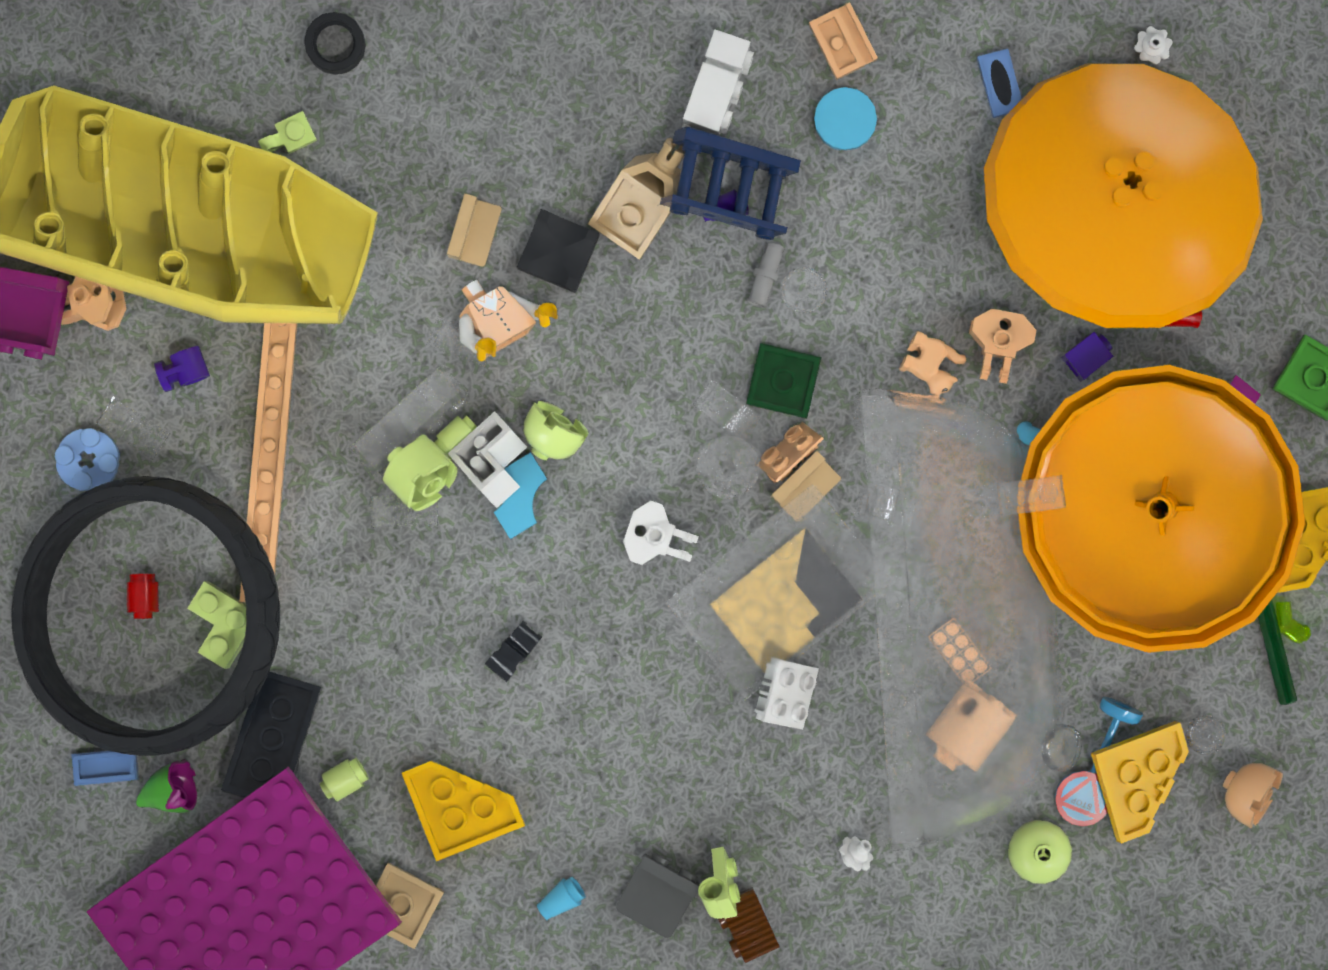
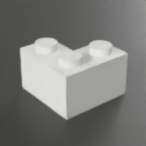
(485, 456)

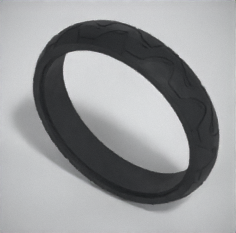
(31, 628)

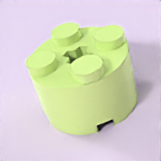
(419, 473)

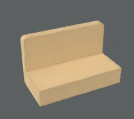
(474, 231)
(814, 471)

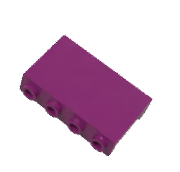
(30, 312)

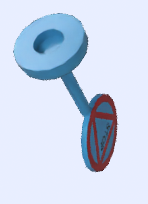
(1080, 793)

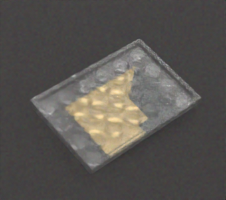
(777, 591)

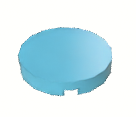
(845, 118)

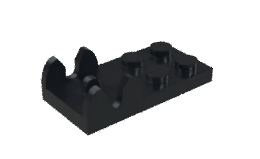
(271, 733)

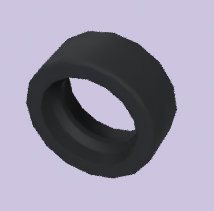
(315, 29)

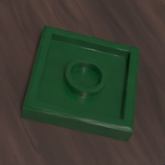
(783, 380)

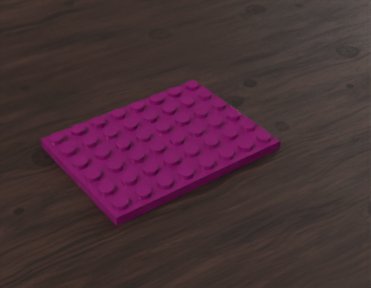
(250, 893)

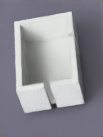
(718, 84)

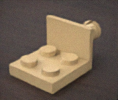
(632, 206)

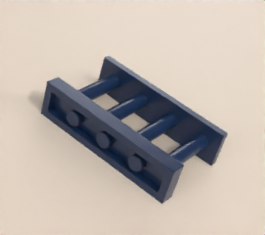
(750, 160)

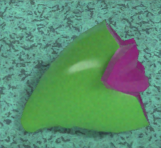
(170, 789)

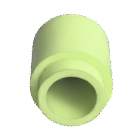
(454, 434)
(343, 779)

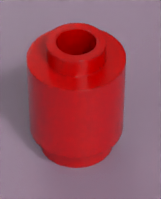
(142, 596)

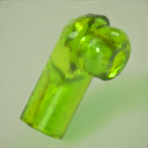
(1290, 627)

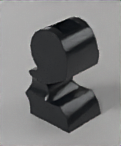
(513, 651)

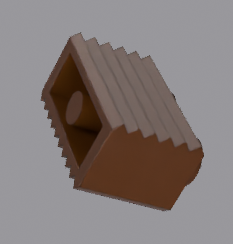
(750, 928)

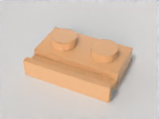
(843, 41)

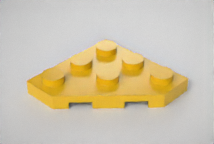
(1314, 541)
(1138, 777)
(459, 809)

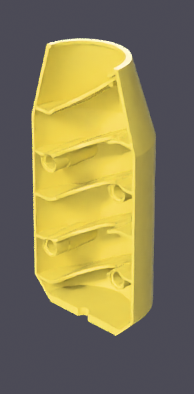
(176, 213)

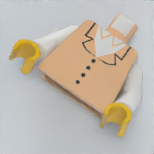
(498, 319)

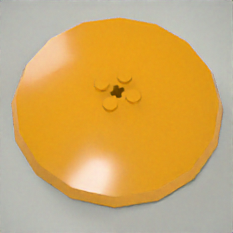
(1123, 195)
(1227, 524)

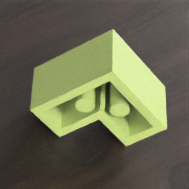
(229, 623)

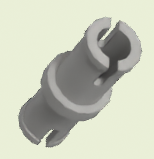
(765, 275)

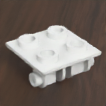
(788, 693)

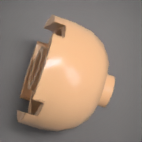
(1251, 791)

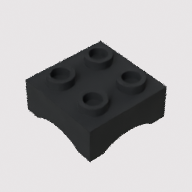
(558, 251)

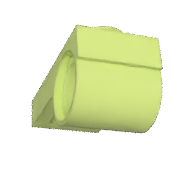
(720, 892)

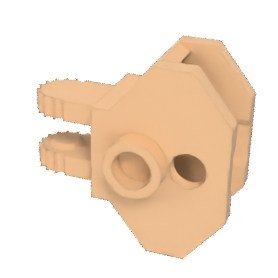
(94, 304)
(999, 342)

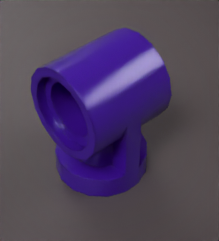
(186, 367)

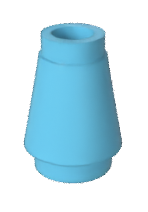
(561, 898)

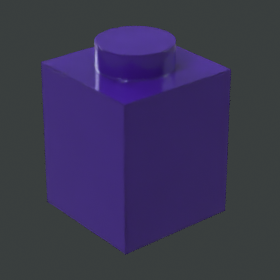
(1088, 355)

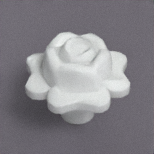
(1153, 45)
(856, 853)

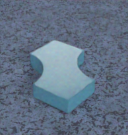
(517, 510)

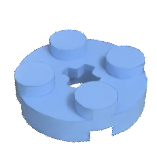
(89, 441)

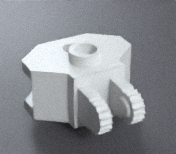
(657, 535)

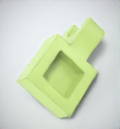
(292, 133)

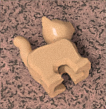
(926, 366)

